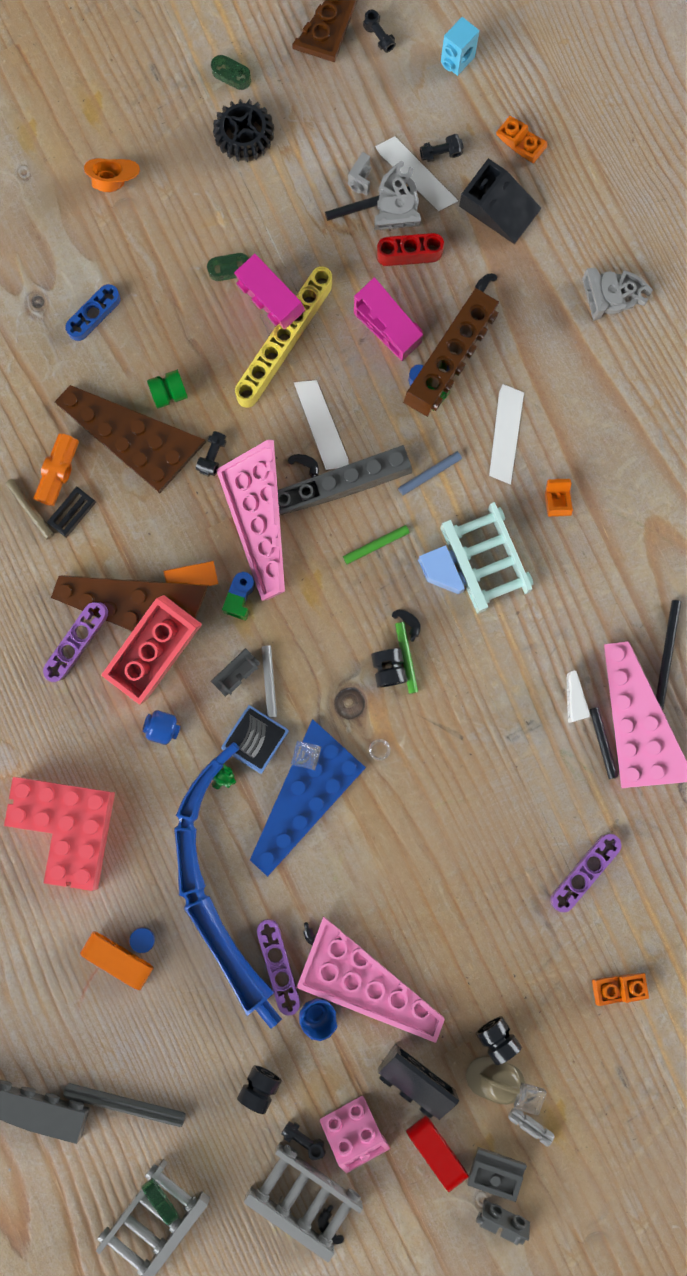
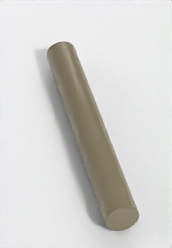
(29, 508)

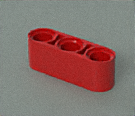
(419, 242)
(437, 1153)

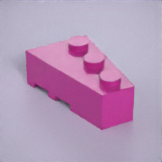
(268, 292)
(386, 319)

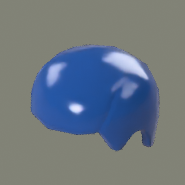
(318, 1019)

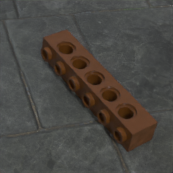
(477, 306)

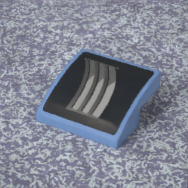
(257, 739)

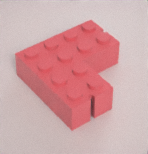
(77, 823)

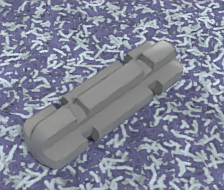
(531, 1126)

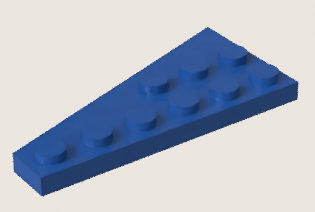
(305, 798)

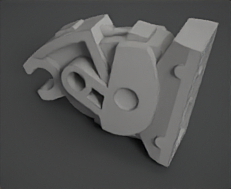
(396, 204)
(611, 291)

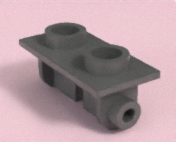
(235, 671)
(514, 1226)

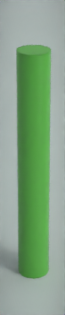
(376, 544)
(407, 664)

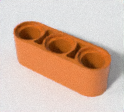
(116, 960)

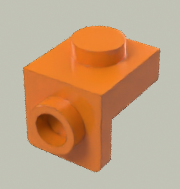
(558, 497)

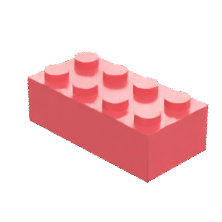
(151, 649)

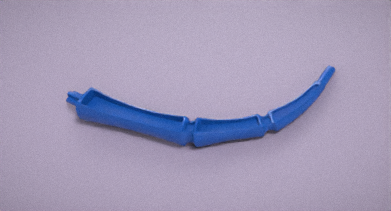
(245, 982)

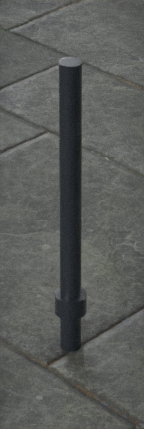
(668, 652)

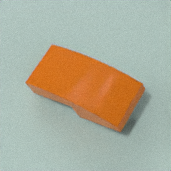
(518, 138)
(195, 574)
(620, 989)

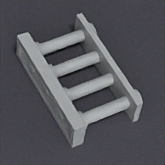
(280, 1214)
(162, 1247)

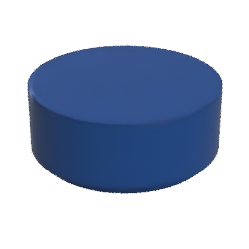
(142, 940)

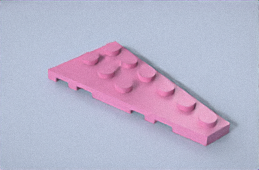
(253, 502)
(643, 736)
(354, 979)

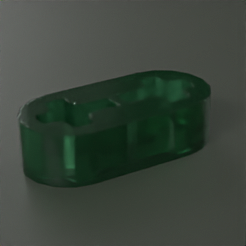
(231, 71)
(228, 266)
(160, 1201)

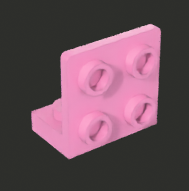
(353, 1135)

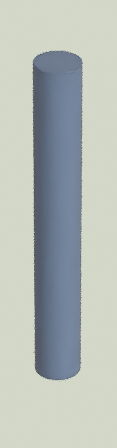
(431, 472)

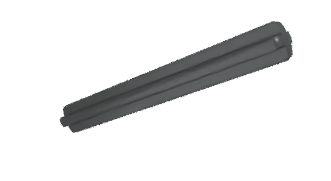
(124, 1105)

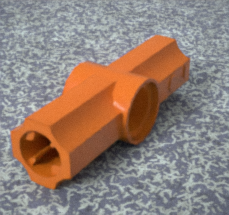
(56, 469)

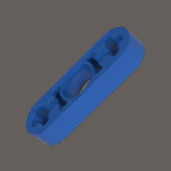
(109, 305)

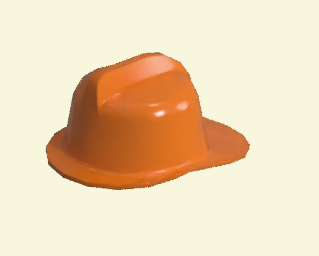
(110, 174)

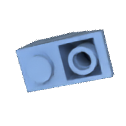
(440, 570)

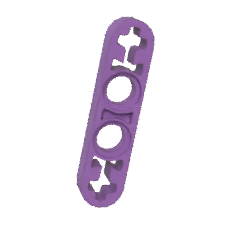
(77, 643)
(583, 870)
(281, 966)

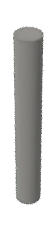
(269, 681)

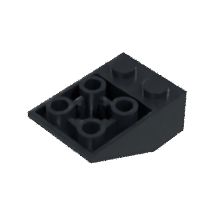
(499, 201)

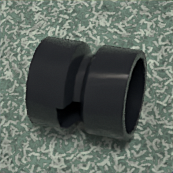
(389, 676)
(500, 1043)
(257, 1092)

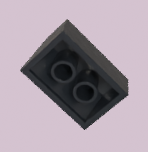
(417, 1083)

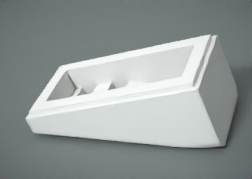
(576, 702)

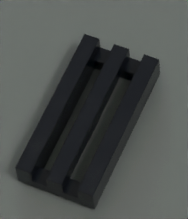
(79, 516)

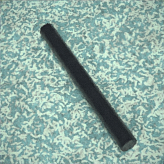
(352, 208)

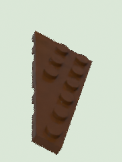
(142, 443)
(126, 599)

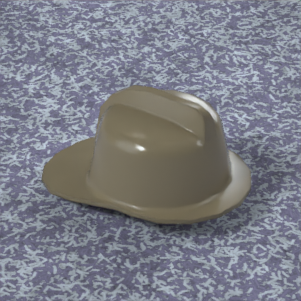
(494, 1082)

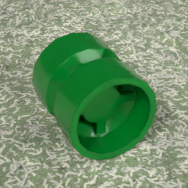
(167, 389)

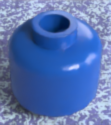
(161, 727)

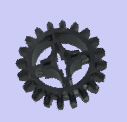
(240, 121)

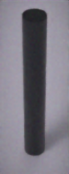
(603, 743)

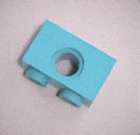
(459, 46)

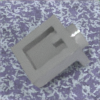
(359, 173)

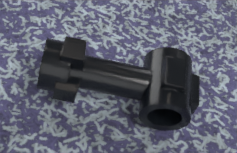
(371, 25)
(453, 146)
(208, 466)
(314, 1147)

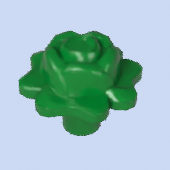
(224, 778)

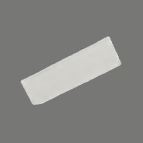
(426, 183)
(321, 425)
(506, 433)

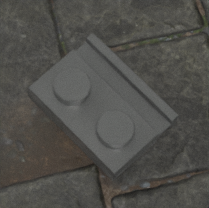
(496, 1174)

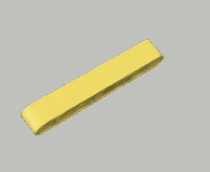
(283, 347)

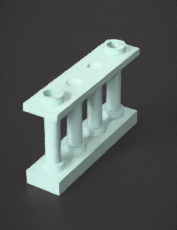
(472, 576)

